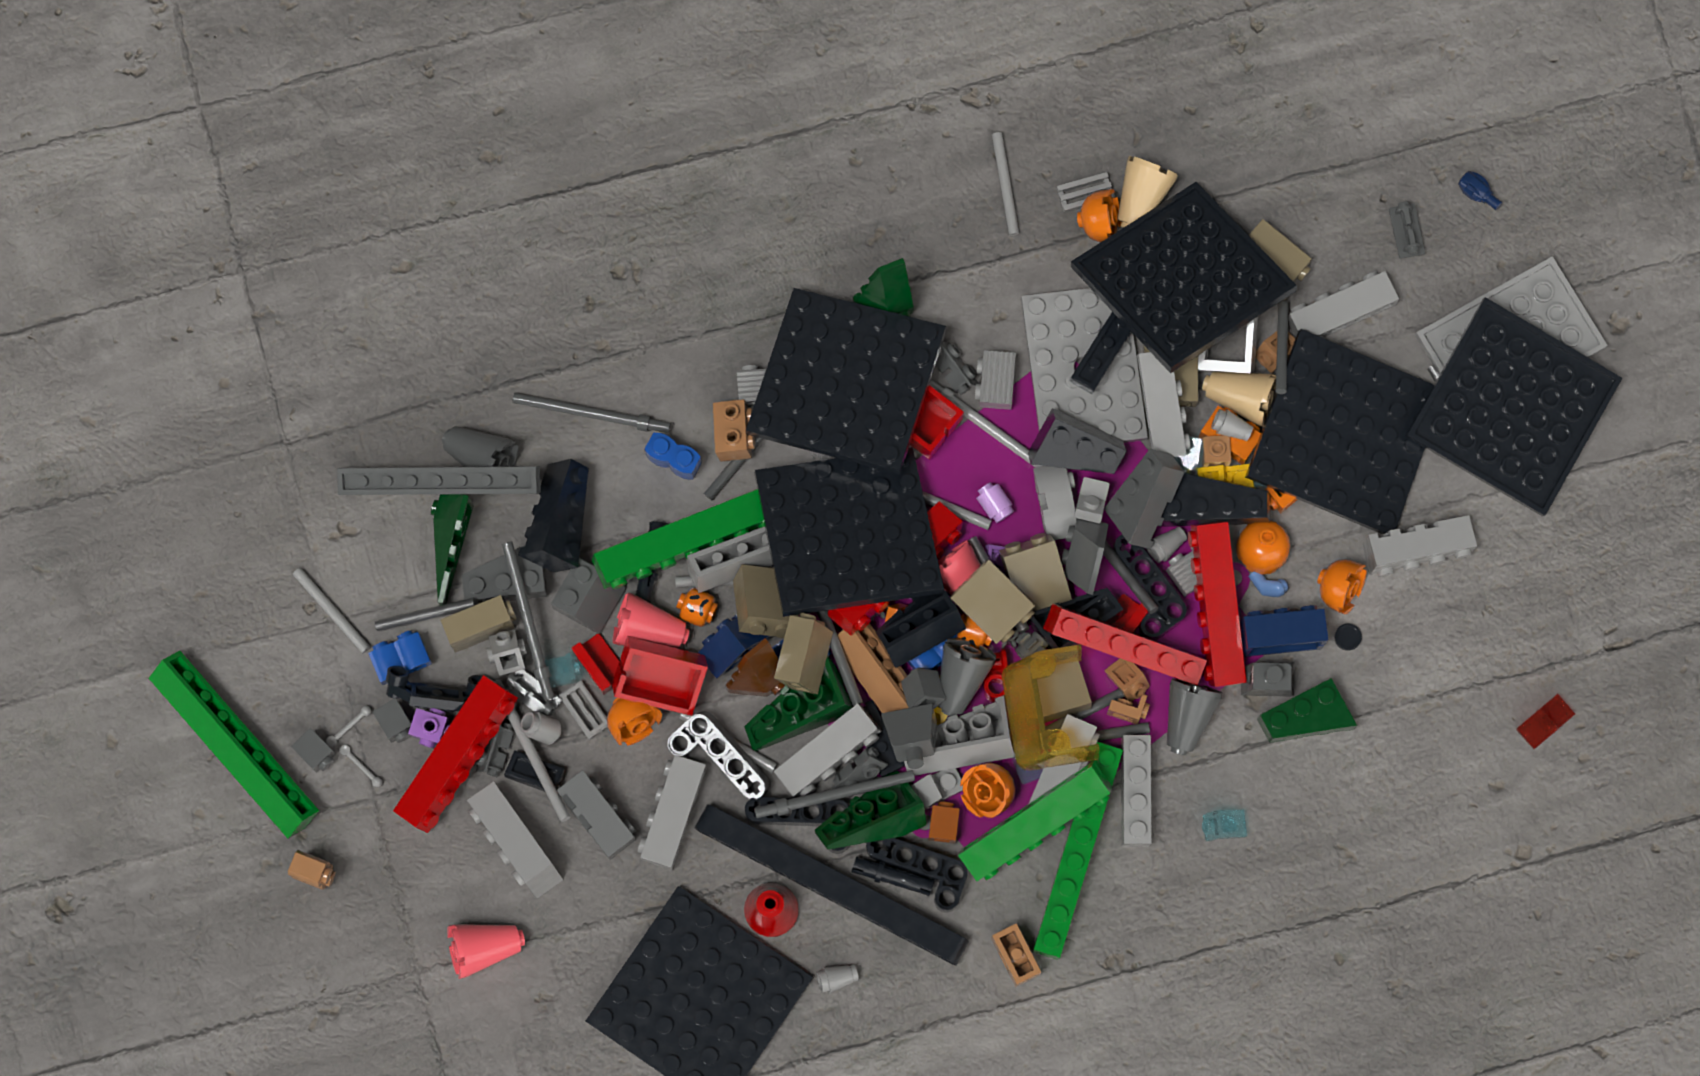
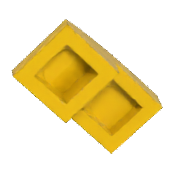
(1228, 474)

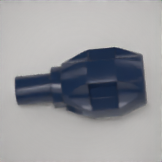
(1478, 189)

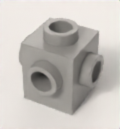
(506, 652)

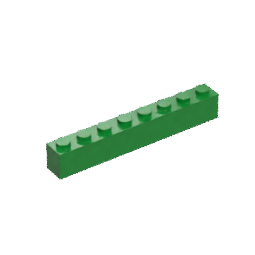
(678, 540)
(233, 744)
(1073, 866)

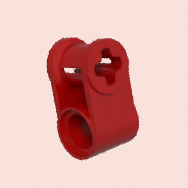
(995, 675)

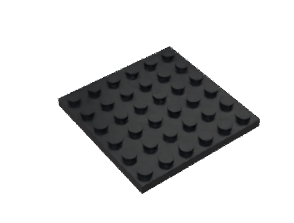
(1183, 277)
(846, 380)
(1514, 407)
(1342, 434)
(847, 534)
(698, 994)

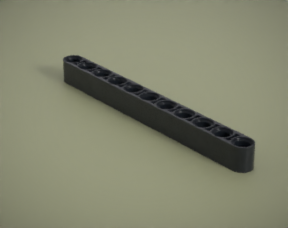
(831, 884)

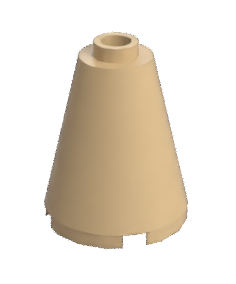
(1142, 189)
(1243, 393)

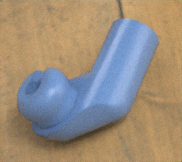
(1268, 588)

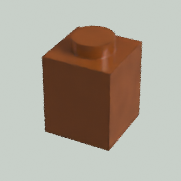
(944, 823)

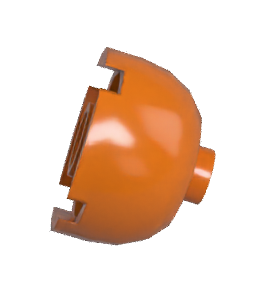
(1099, 215)
(1263, 547)
(1341, 583)
(631, 720)
(987, 790)

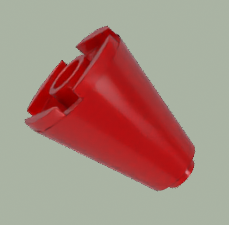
(771, 921)

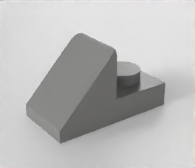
(1091, 500)
(938, 787)

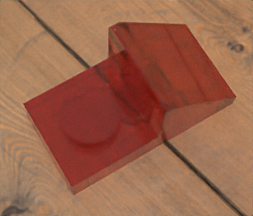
(1545, 721)

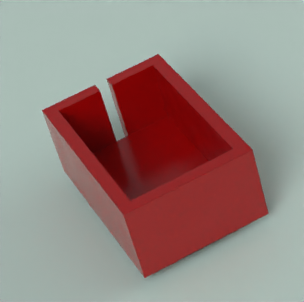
(935, 421)
(659, 676)

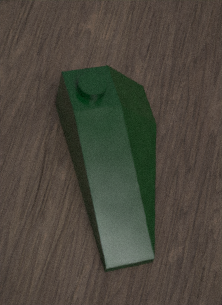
(888, 289)
(450, 523)
(800, 711)
(874, 817)

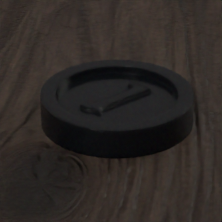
(1348, 637)

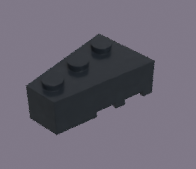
(919, 627)

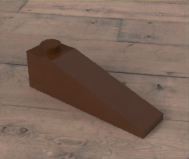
(756, 673)

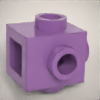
(421, 726)

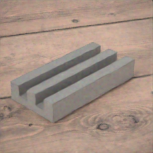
(1080, 183)
(597, 728)

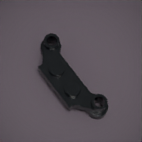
(427, 695)

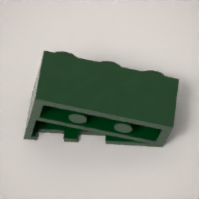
(1308, 714)

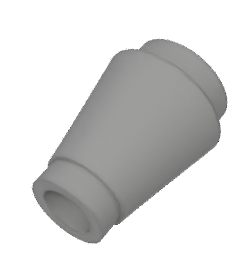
(1231, 425)
(1166, 544)
(836, 977)

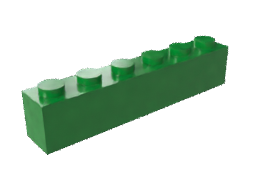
(1035, 821)

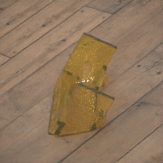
(1032, 743)

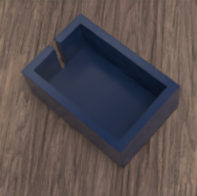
(1283, 631)

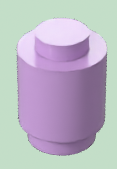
(995, 502)

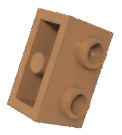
(730, 430)

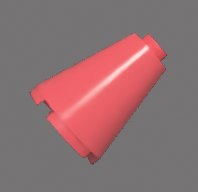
(958, 566)
(649, 623)
(482, 946)

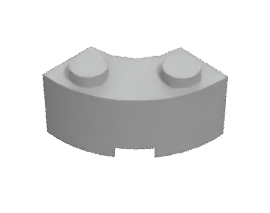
(1055, 500)

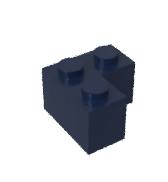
(728, 646)

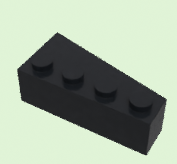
(1209, 500)
(558, 518)

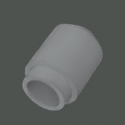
(540, 727)

